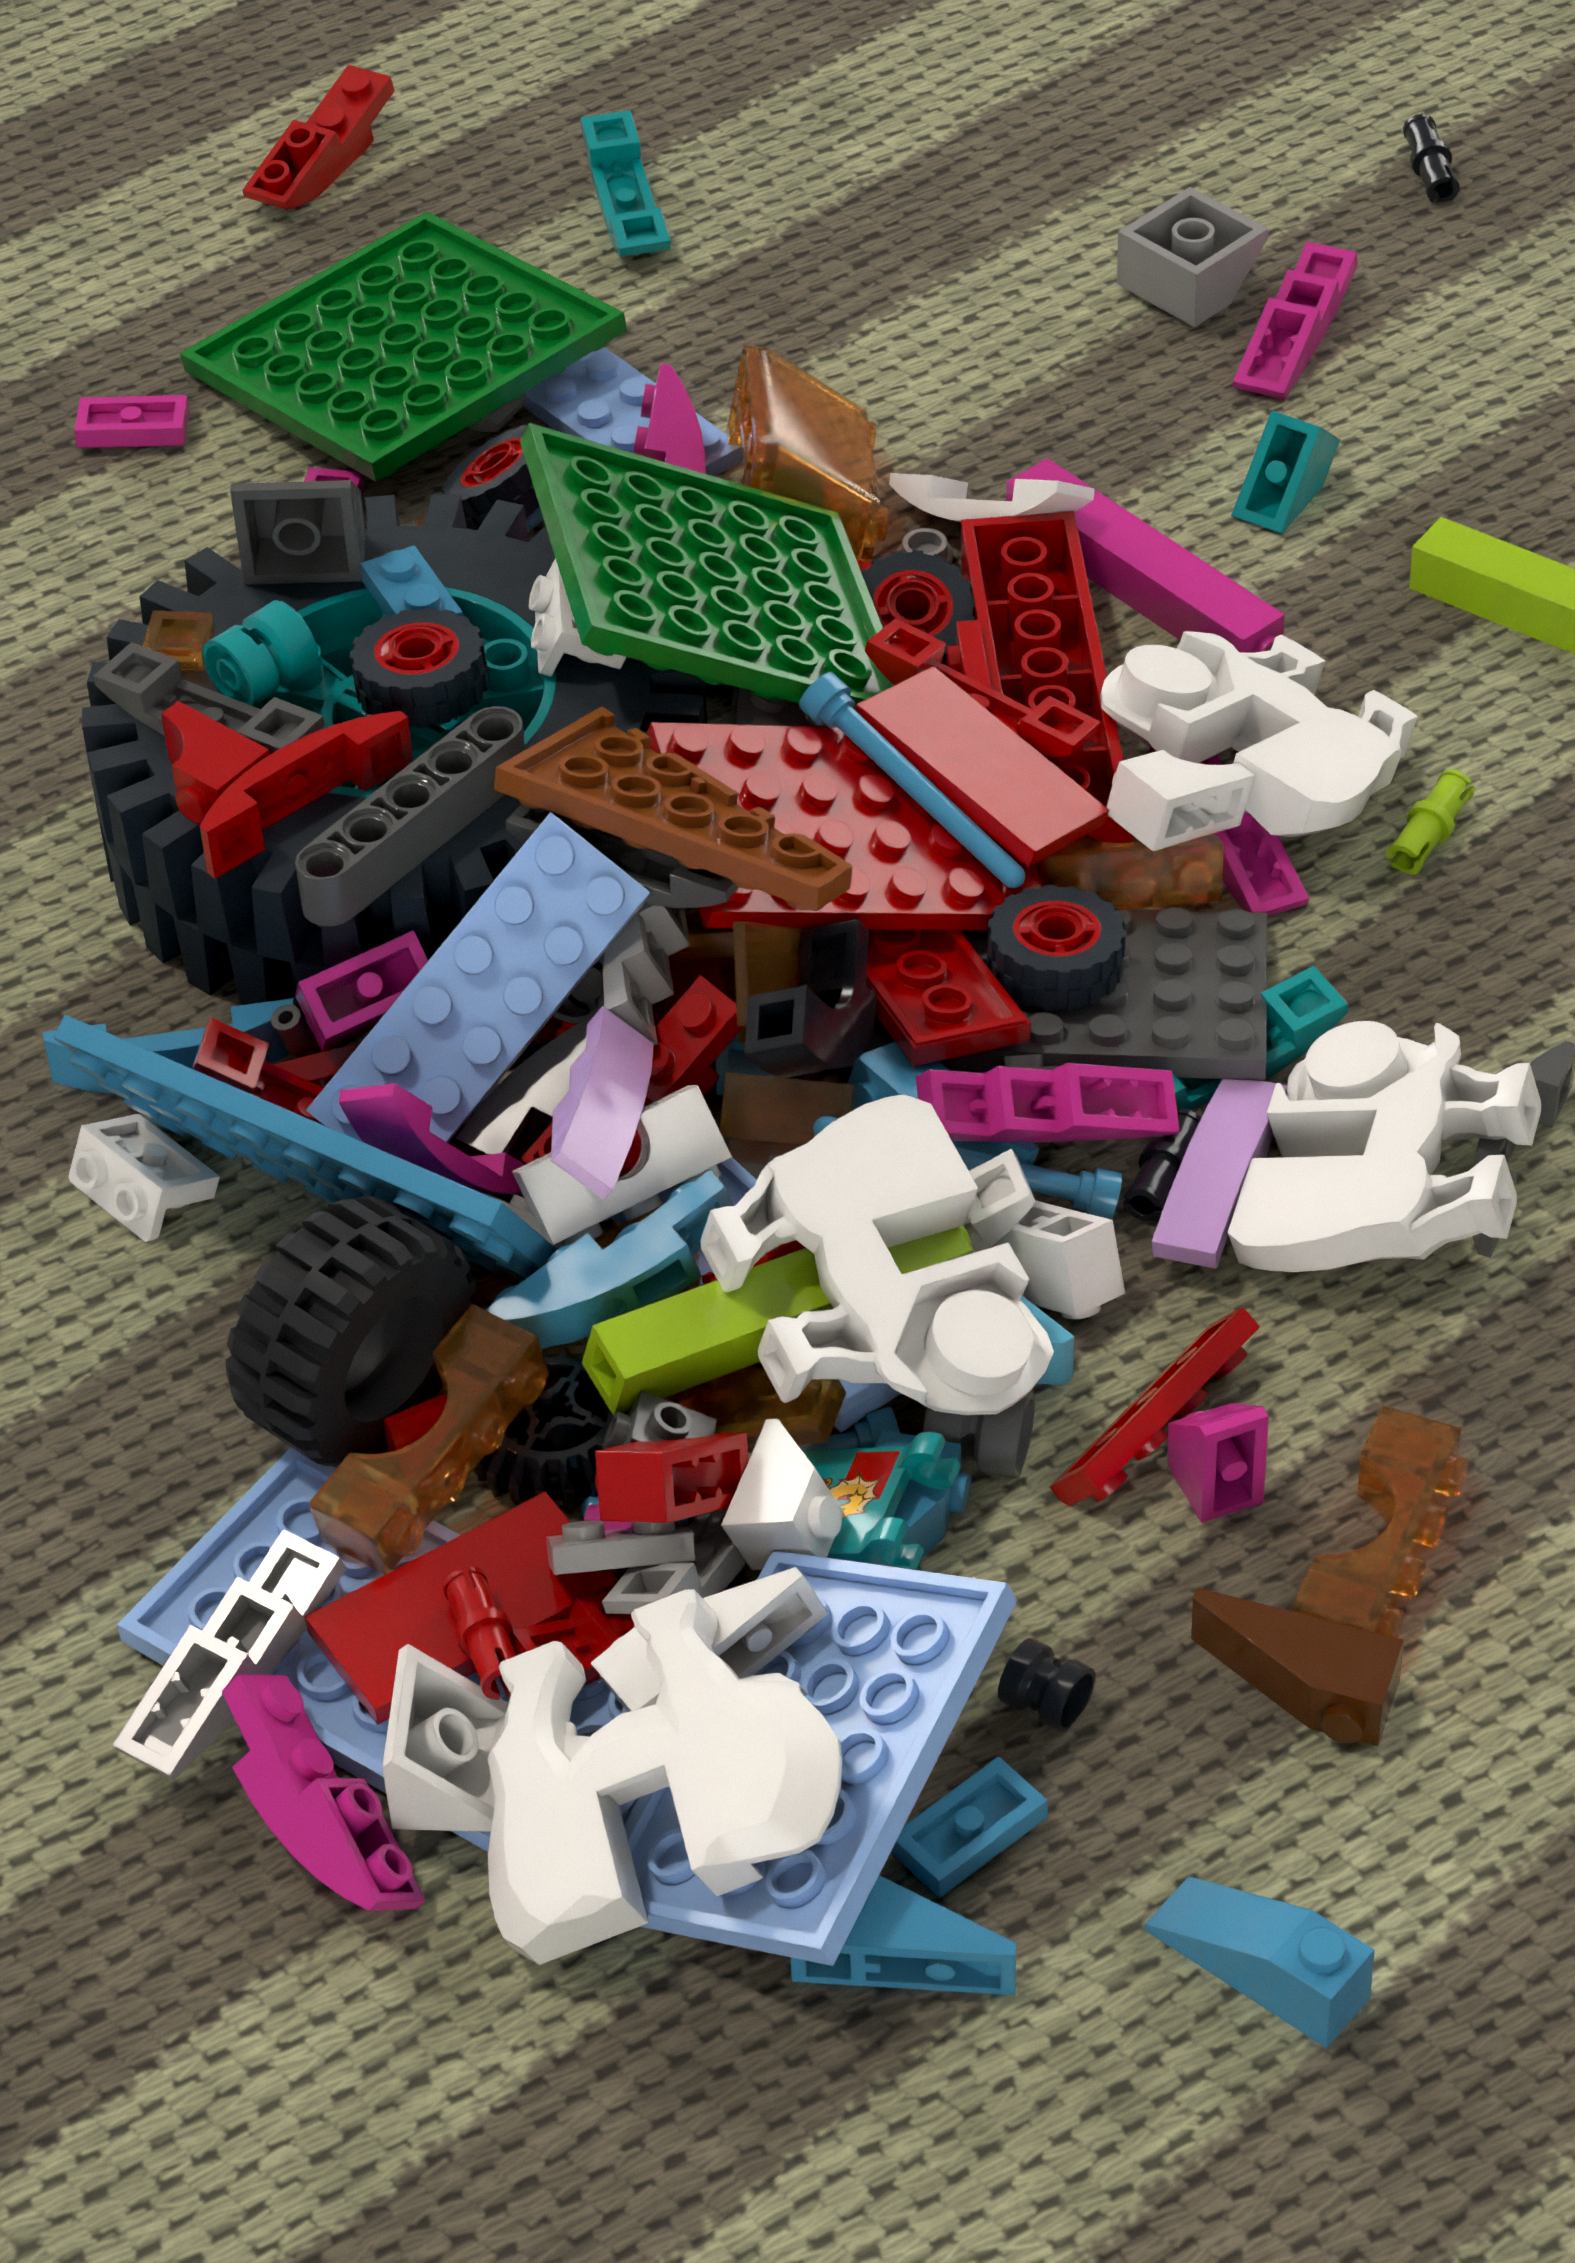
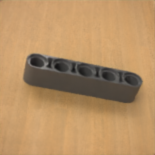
(407, 818)

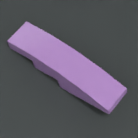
(603, 1103)
(1213, 1173)

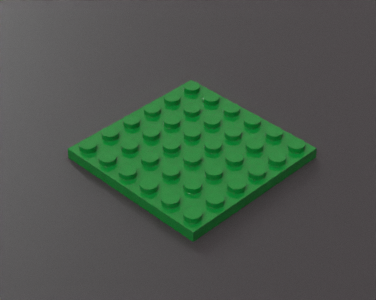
(403, 344)
(702, 571)

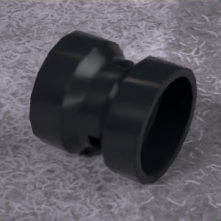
(1045, 1684)

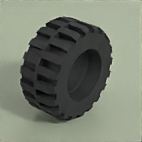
(346, 1328)

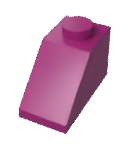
(359, 990)
(1220, 1458)

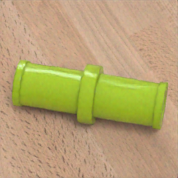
(1430, 821)

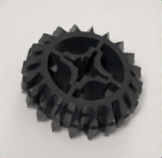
(556, 1439)

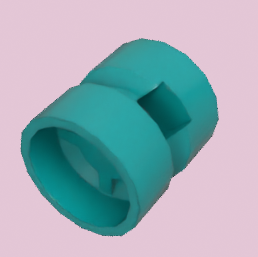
(262, 653)

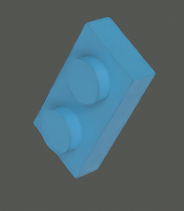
(405, 582)
(969, 1826)

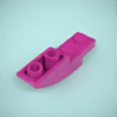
(673, 424)
(321, 1819)

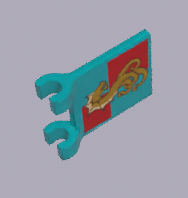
(869, 1491)

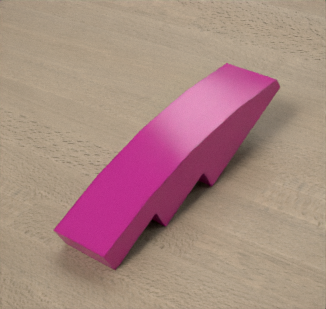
(1296, 320)
(1258, 866)
(1053, 1104)

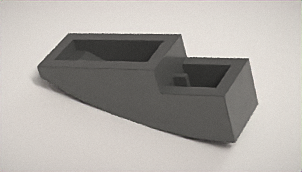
(525, 1099)

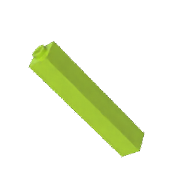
(1496, 582)
(719, 1332)

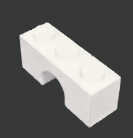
(676, 1148)

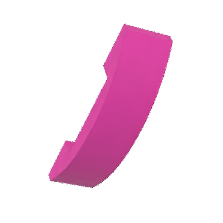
(400, 1125)

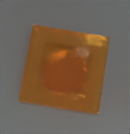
(180, 636)

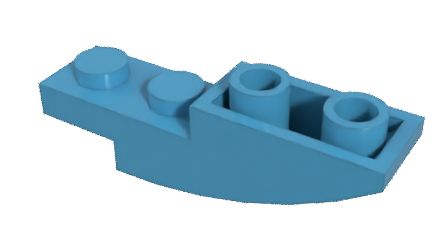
(639, 1268)

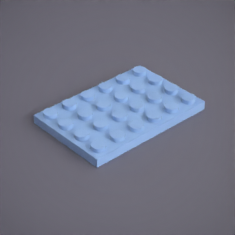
(891, 1683)

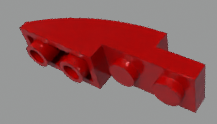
(320, 150)
(687, 1045)

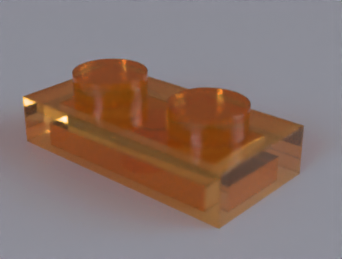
(780, 1107)

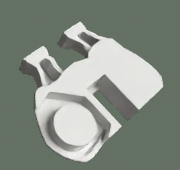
(1307, 759)
(1361, 1151)
(936, 1334)
(742, 1757)

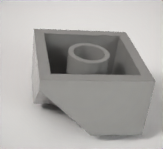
(1188, 255)

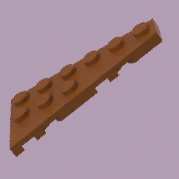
(671, 807)

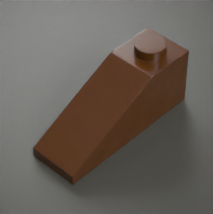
(1309, 1666)

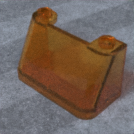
(807, 444)

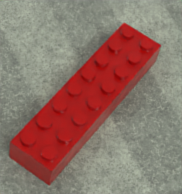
(1044, 633)

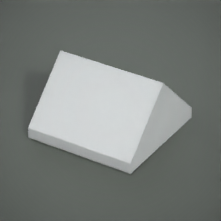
(439, 1748)

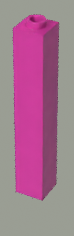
(1160, 575)

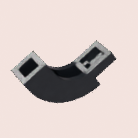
(823, 1019)

